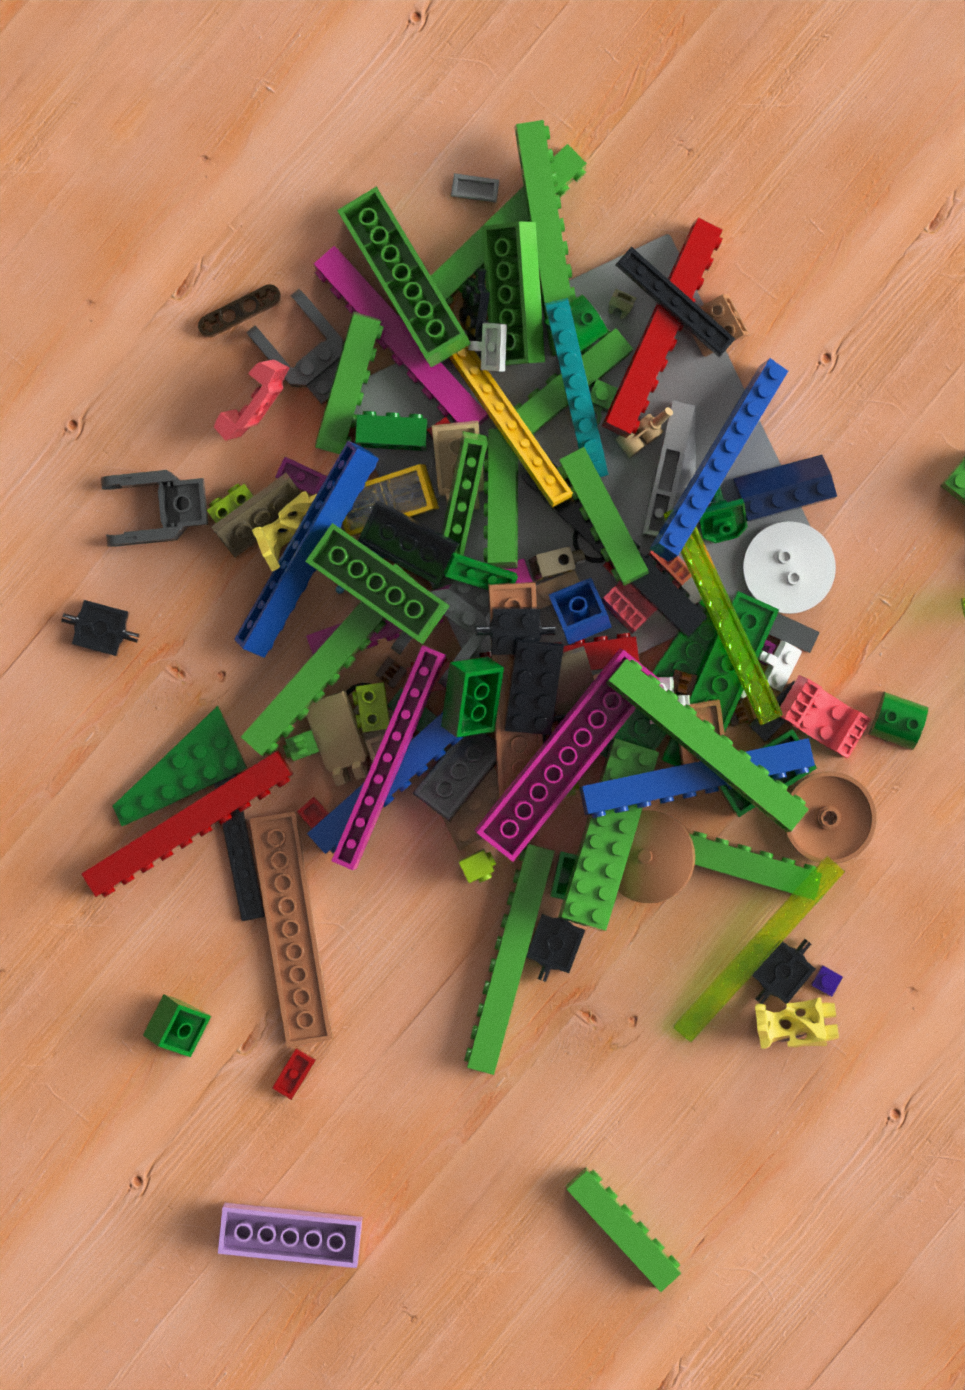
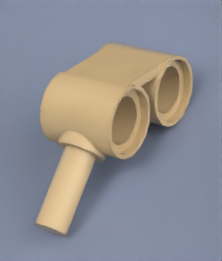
(647, 432)

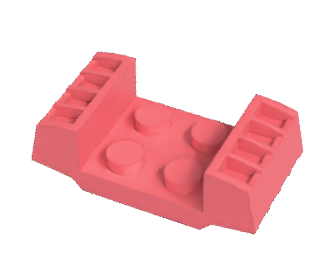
(234, 423)
(630, 605)
(823, 717)

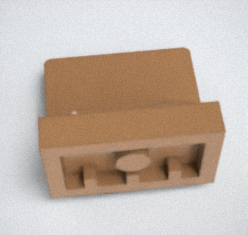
(726, 315)

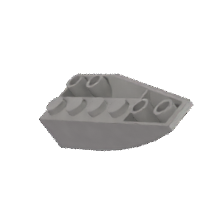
(674, 466)

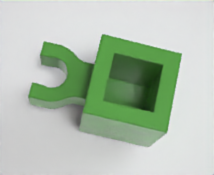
(602, 397)
(301, 746)

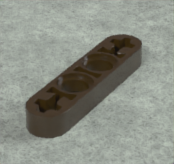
(237, 307)

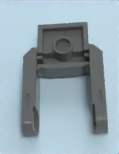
(317, 367)
(180, 505)
(467, 609)

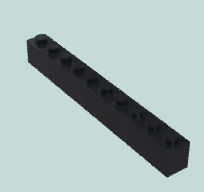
(654, 586)

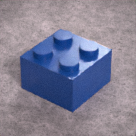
(580, 611)

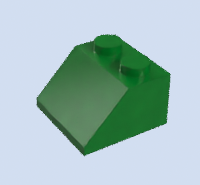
(176, 1026)

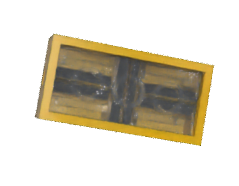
(404, 490)

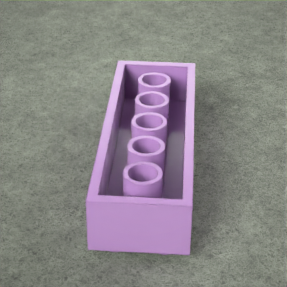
(290, 1235)

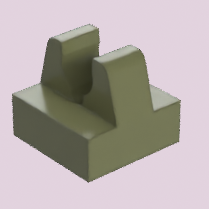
(622, 301)

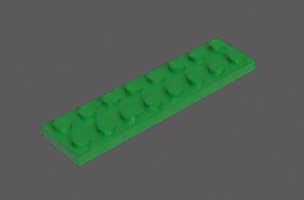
(682, 655)
(717, 674)

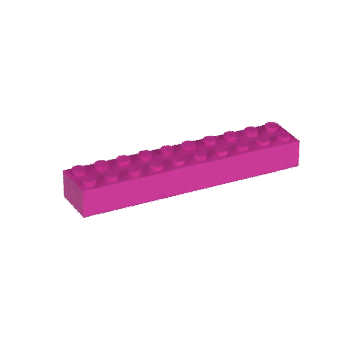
(558, 764)

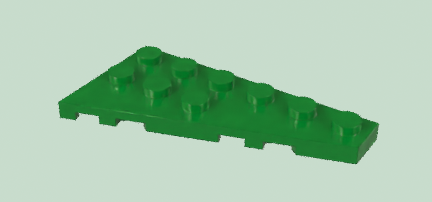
(193, 764)

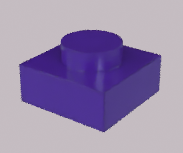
(826, 980)

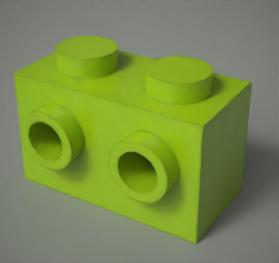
(223, 507)
(372, 707)
(478, 866)

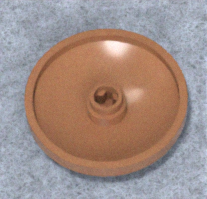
(838, 817)
(658, 859)

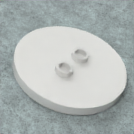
(789, 567)

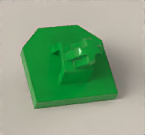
(723, 519)

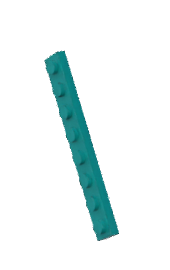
(575, 382)

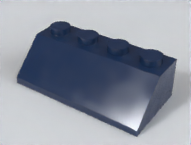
(785, 488)

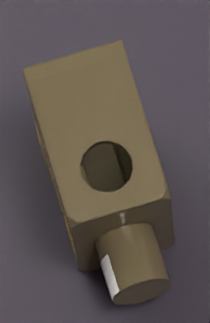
(547, 564)

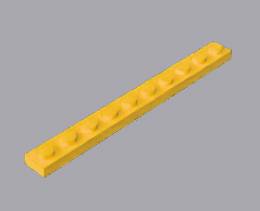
(511, 427)

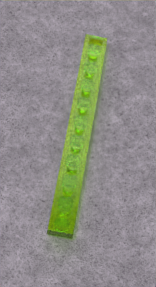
(729, 628)
(759, 948)

